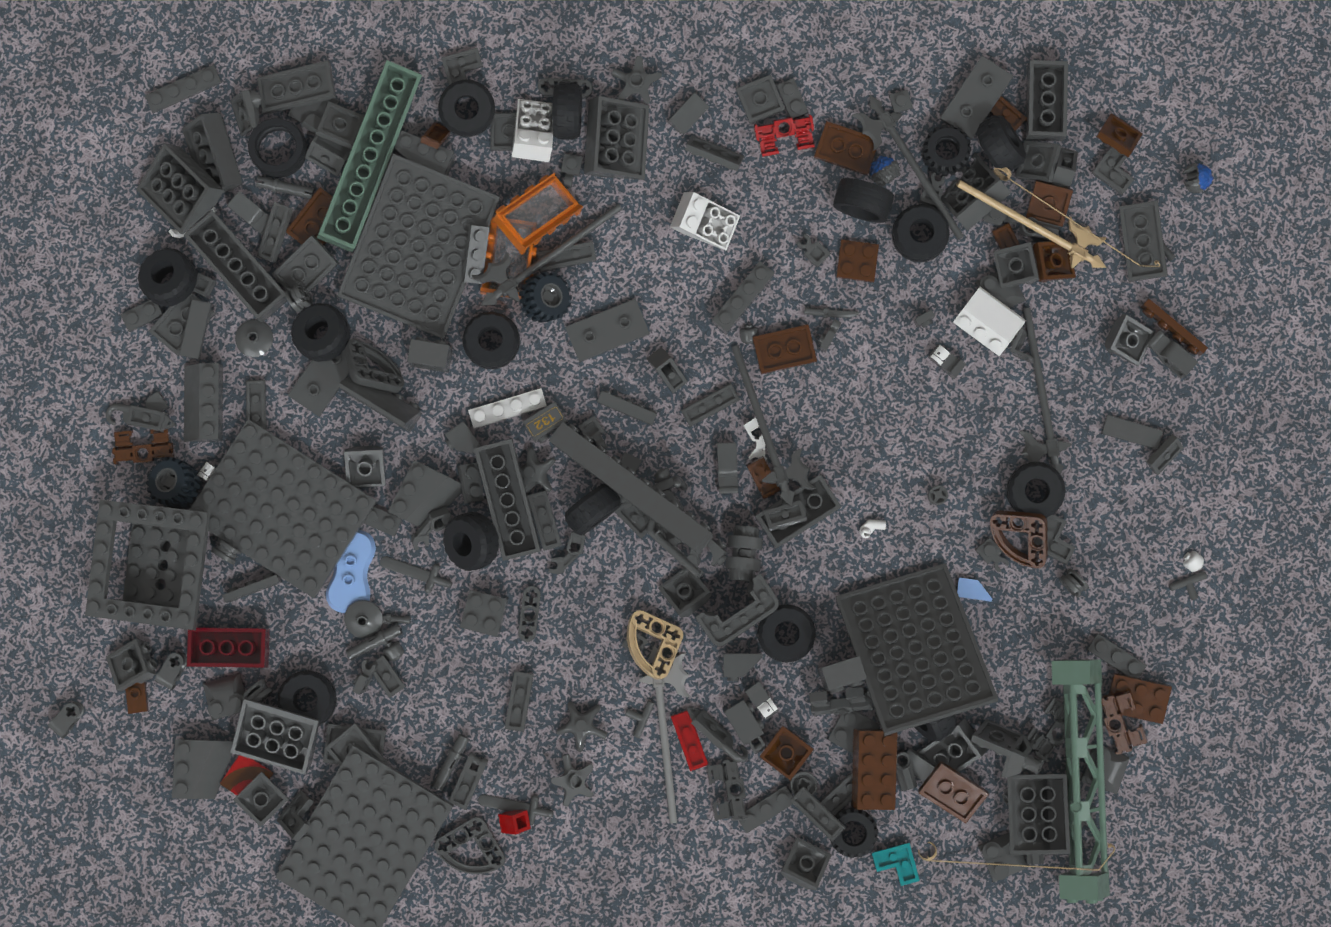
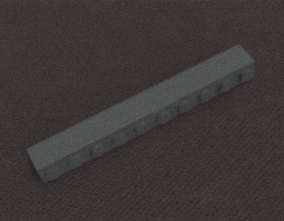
(631, 488)

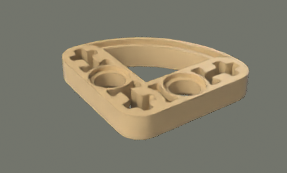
(666, 642)

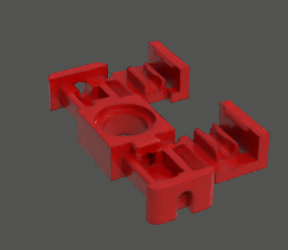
(799, 125)

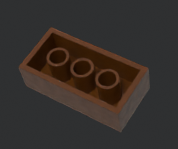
(874, 770)

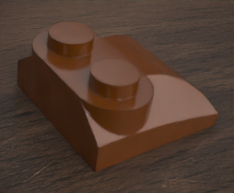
(1052, 262)
(786, 752)

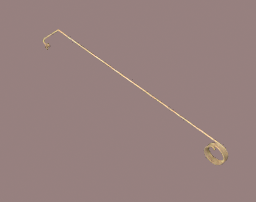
(1004, 178)
(930, 859)

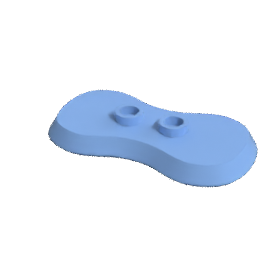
(350, 574)

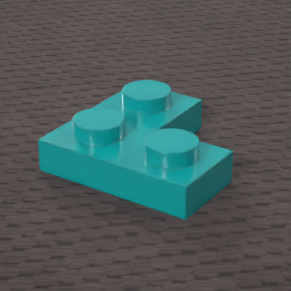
(899, 857)

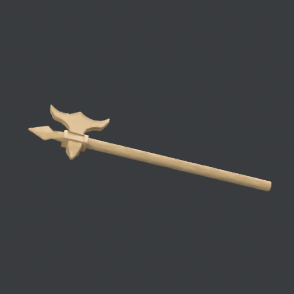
(1076, 250)

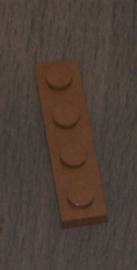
(1179, 333)

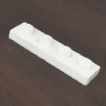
(507, 408)

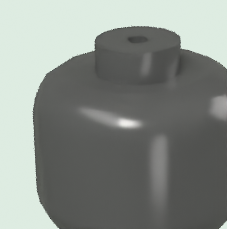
(748, 333)
(393, 651)

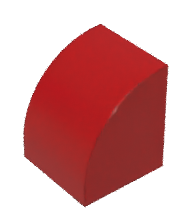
(514, 821)

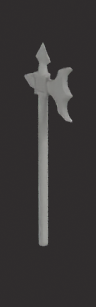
(676, 678)

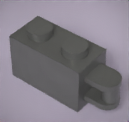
(746, 725)

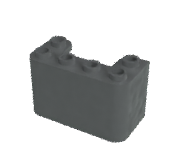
(763, 605)

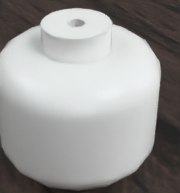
(1193, 561)

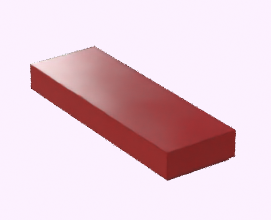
(689, 740)

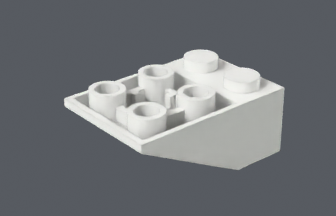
(533, 131)
(704, 220)

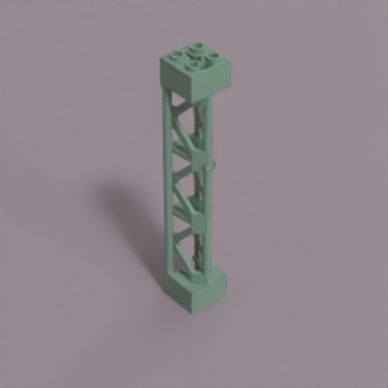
(1081, 883)

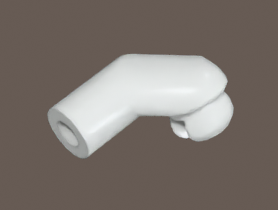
(870, 525)

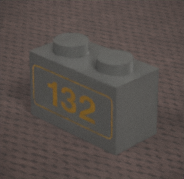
(544, 422)

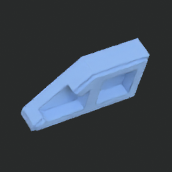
(972, 590)

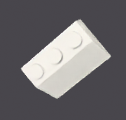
(989, 321)

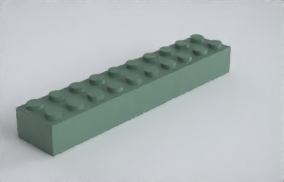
(369, 156)

